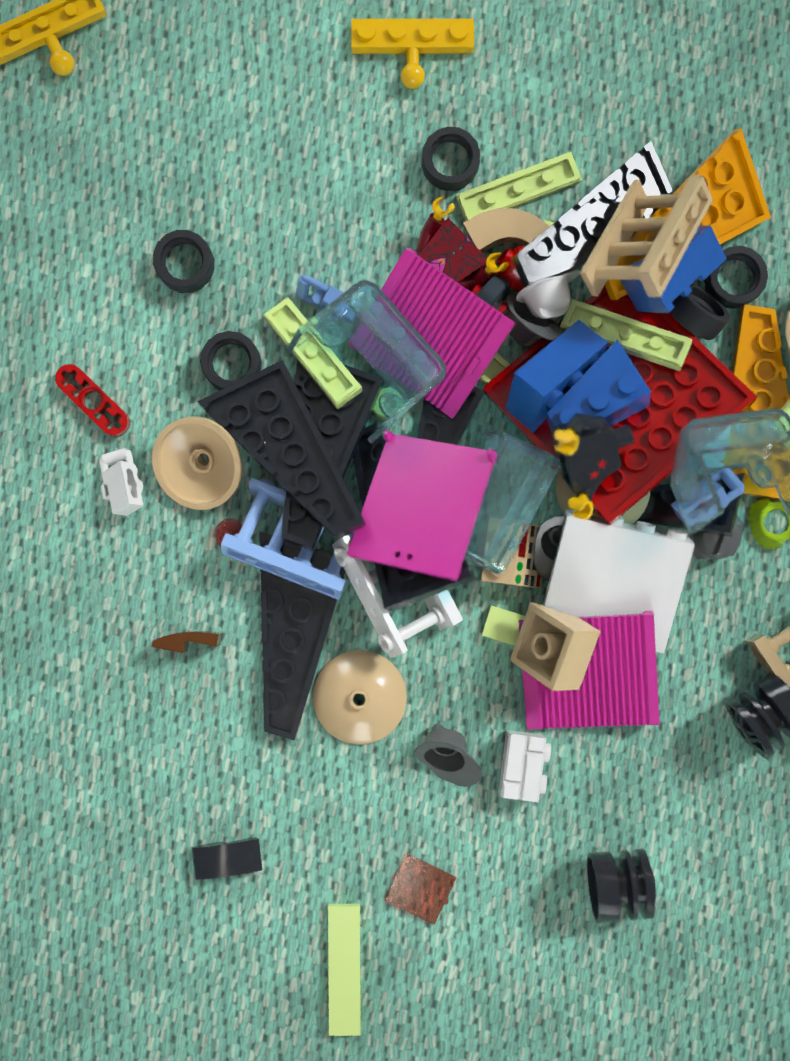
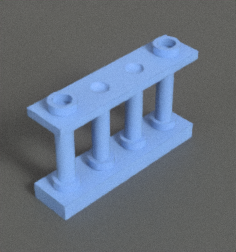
(270, 557)

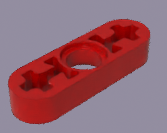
(82, 378)

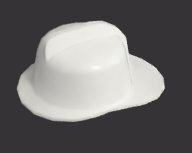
(548, 296)

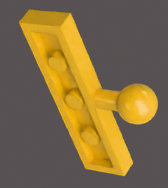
(44, 27)
(412, 38)

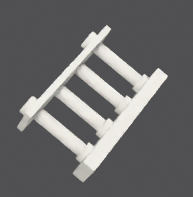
(441, 606)

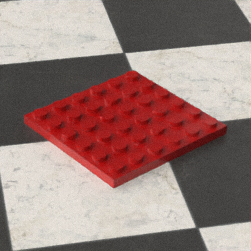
(676, 398)

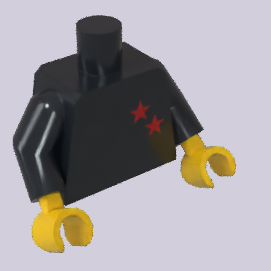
(588, 456)

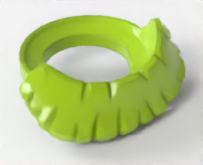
(757, 513)

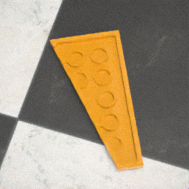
(735, 205)
(760, 367)

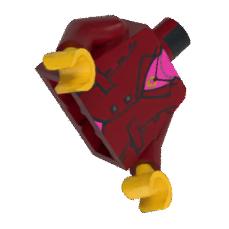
(452, 252)

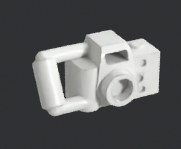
(121, 482)

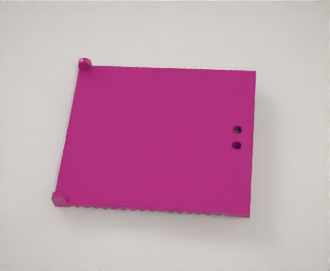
(451, 322)
(422, 505)
(616, 687)

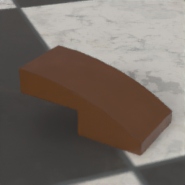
(180, 641)

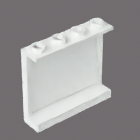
(619, 571)

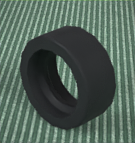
(459, 136)
(174, 239)
(760, 278)
(700, 313)
(217, 342)

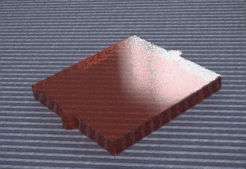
(420, 888)

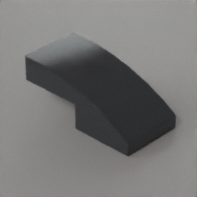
(226, 859)

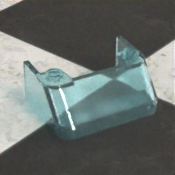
(385, 341)
(731, 441)
(510, 500)

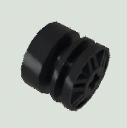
(763, 719)
(623, 885)

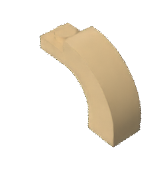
(503, 226)

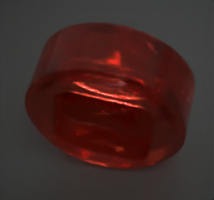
(229, 526)

